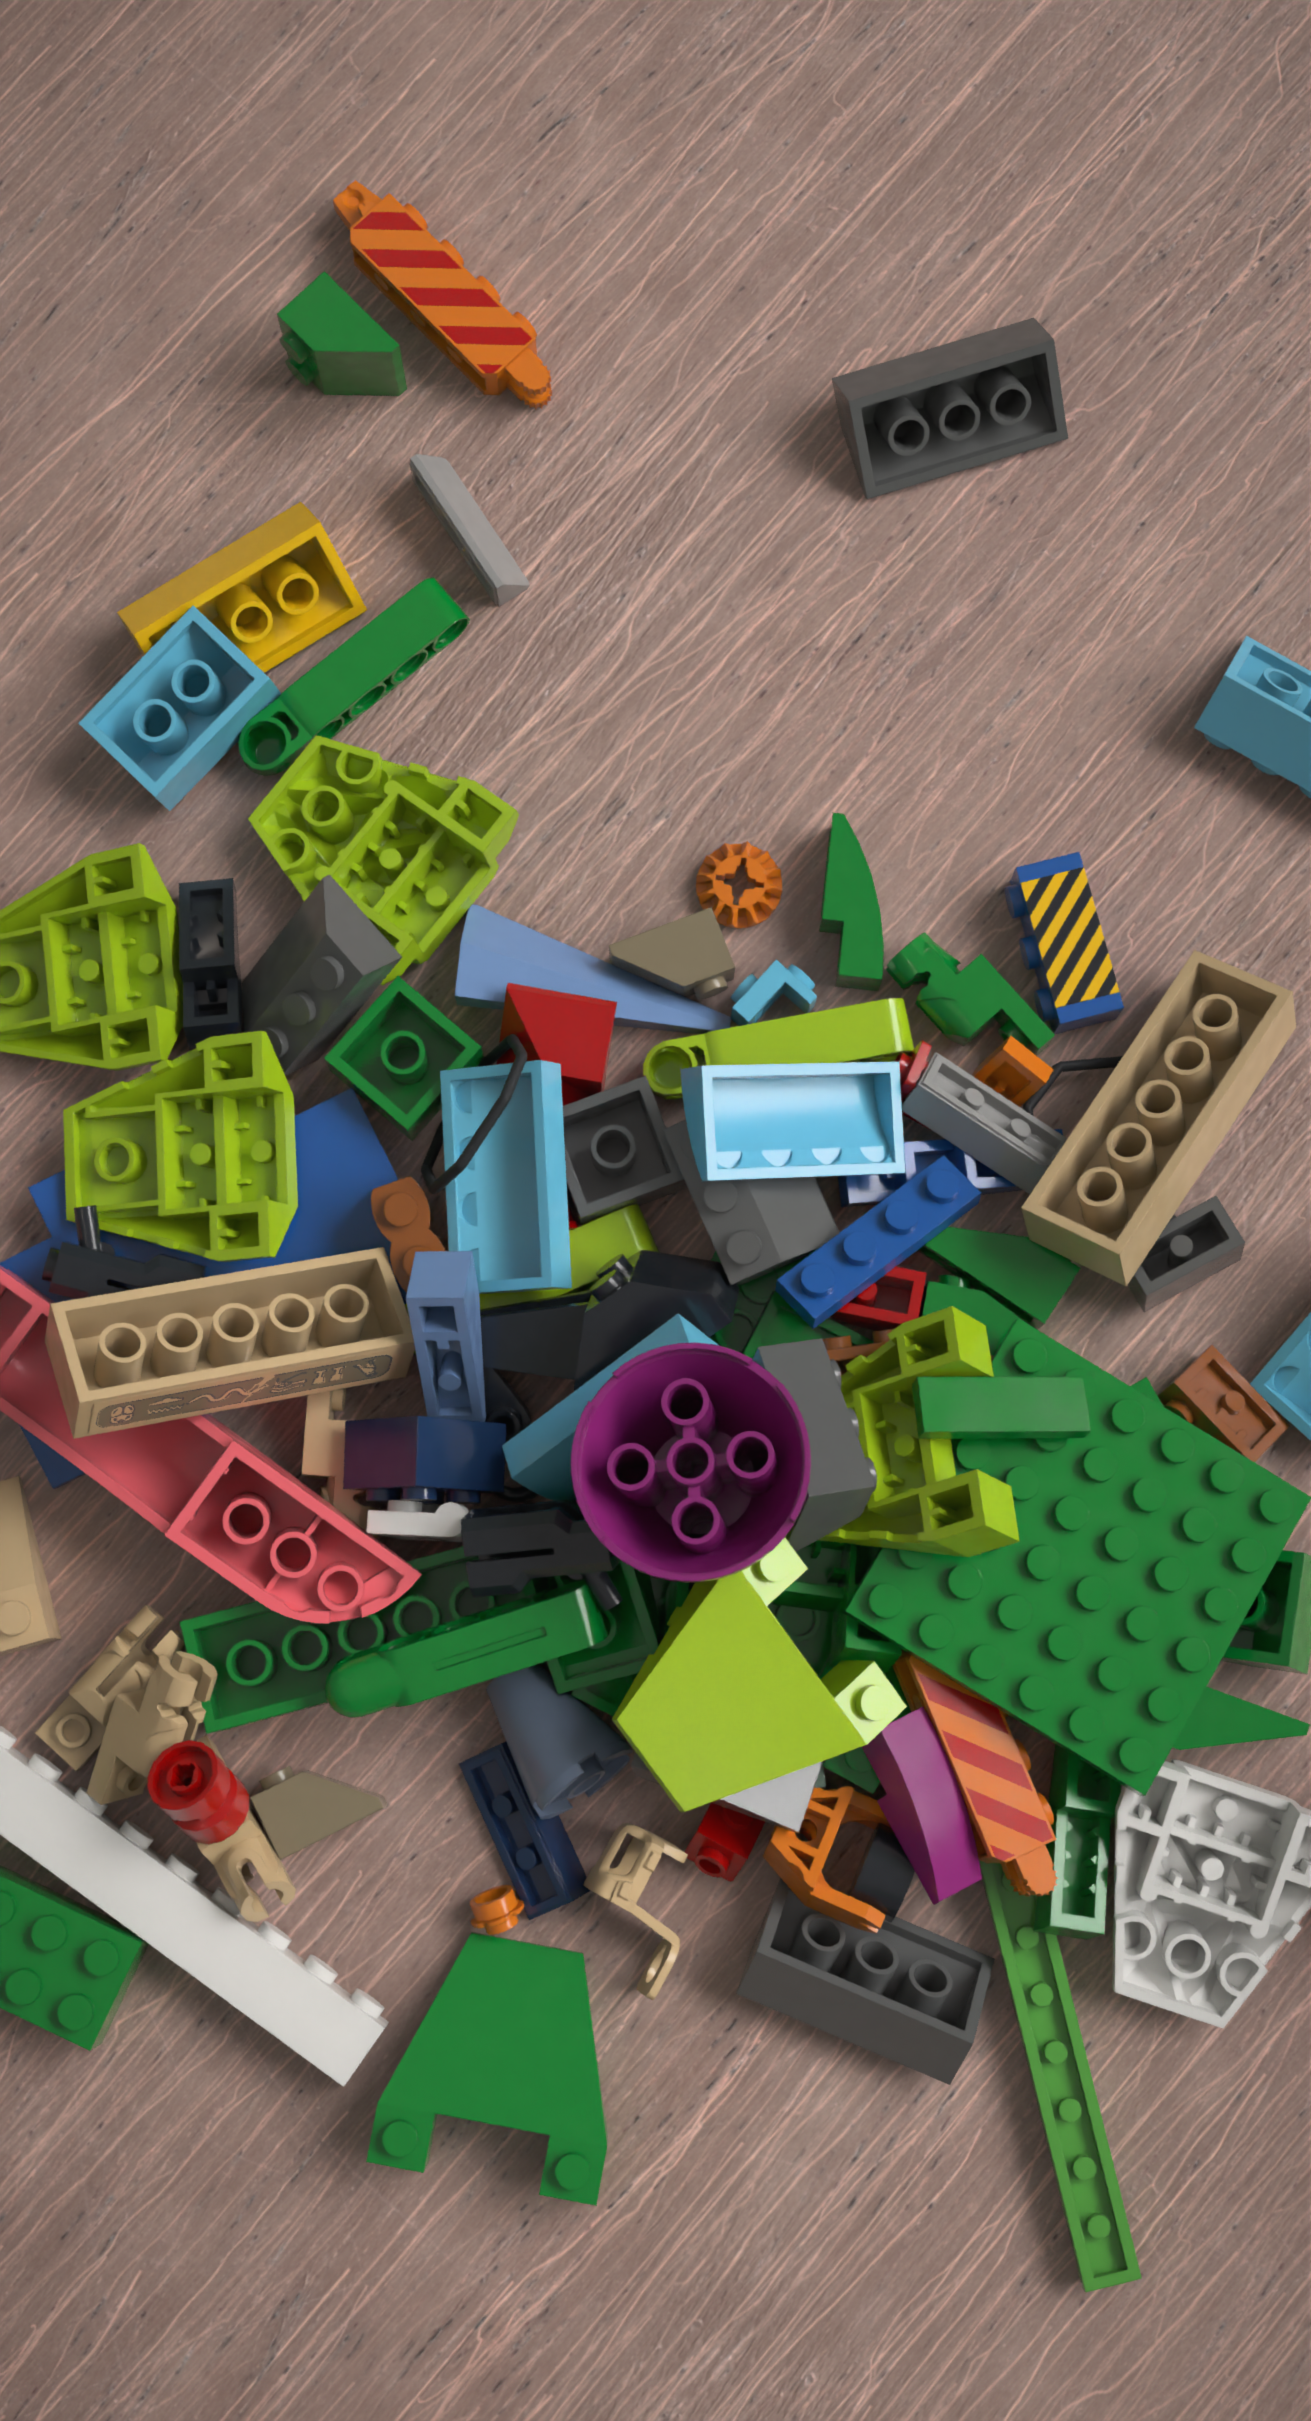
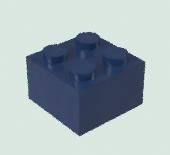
(424, 1459)

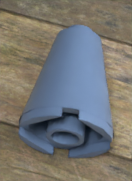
(554, 1740)

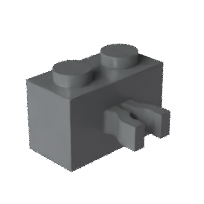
(1187, 1253)

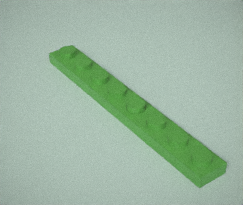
(1062, 2088)

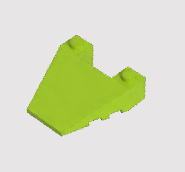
(917, 1491)
(735, 1697)

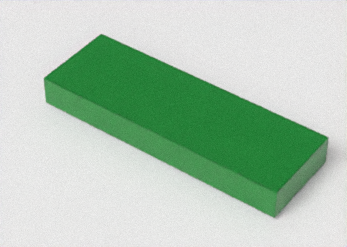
(1000, 1407)

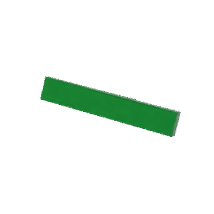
(1082, 1810)

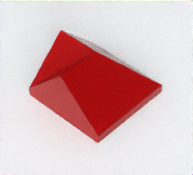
(562, 1031)

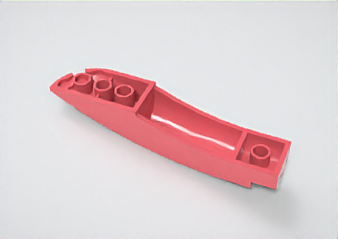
(205, 1489)

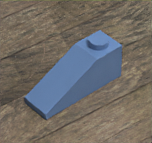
(447, 1333)

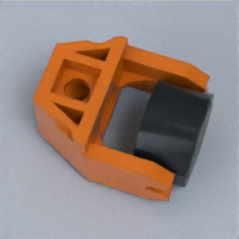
(879, 1879)

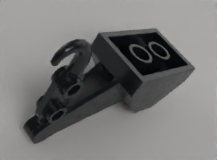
(590, 1329)

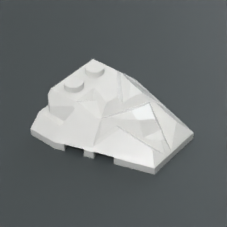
(1205, 1889)

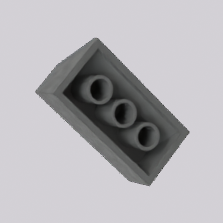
(951, 407)
(883, 1991)

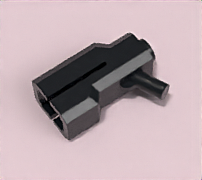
(91, 1264)
(535, 1543)

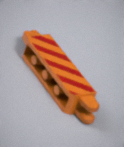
(442, 296)
(992, 1770)

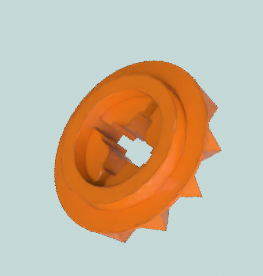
(755, 903)

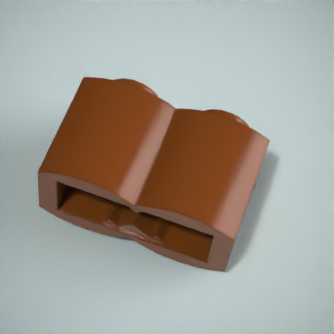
(405, 1221)

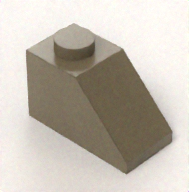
(680, 956)
(309, 1808)

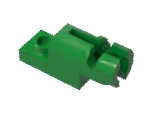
(968, 999)

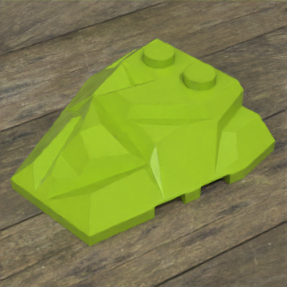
(391, 837)

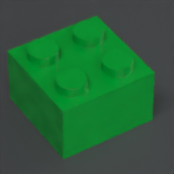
(397, 1057)

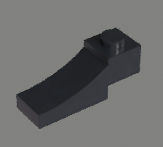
(209, 960)

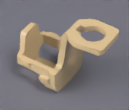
(624, 1886)

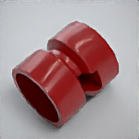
(198, 1792)

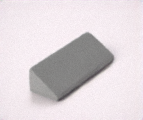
(468, 528)
(983, 1123)

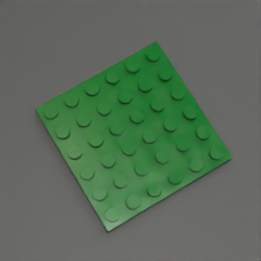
(1122, 1579)

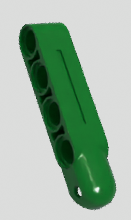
(353, 677)
(466, 1651)

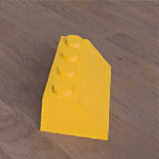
(263, 592)

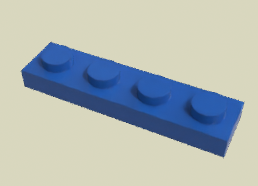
(877, 1242)

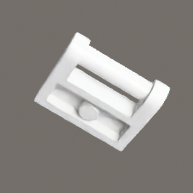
(418, 1522)

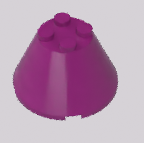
(691, 1462)

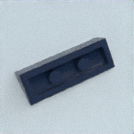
(532, 1849)

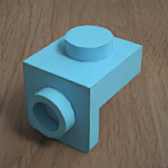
(757, 995)

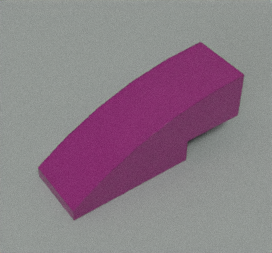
(925, 1805)

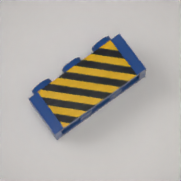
(1064, 944)

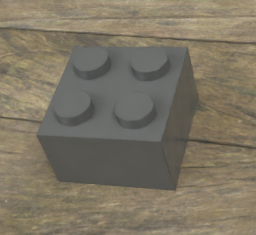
(617, 1151)

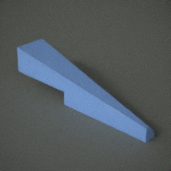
(506, 952)

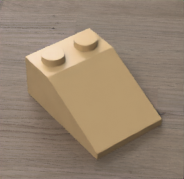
(25, 1598)

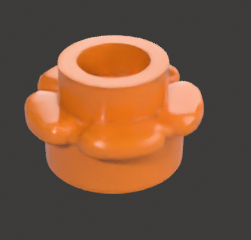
(496, 1909)

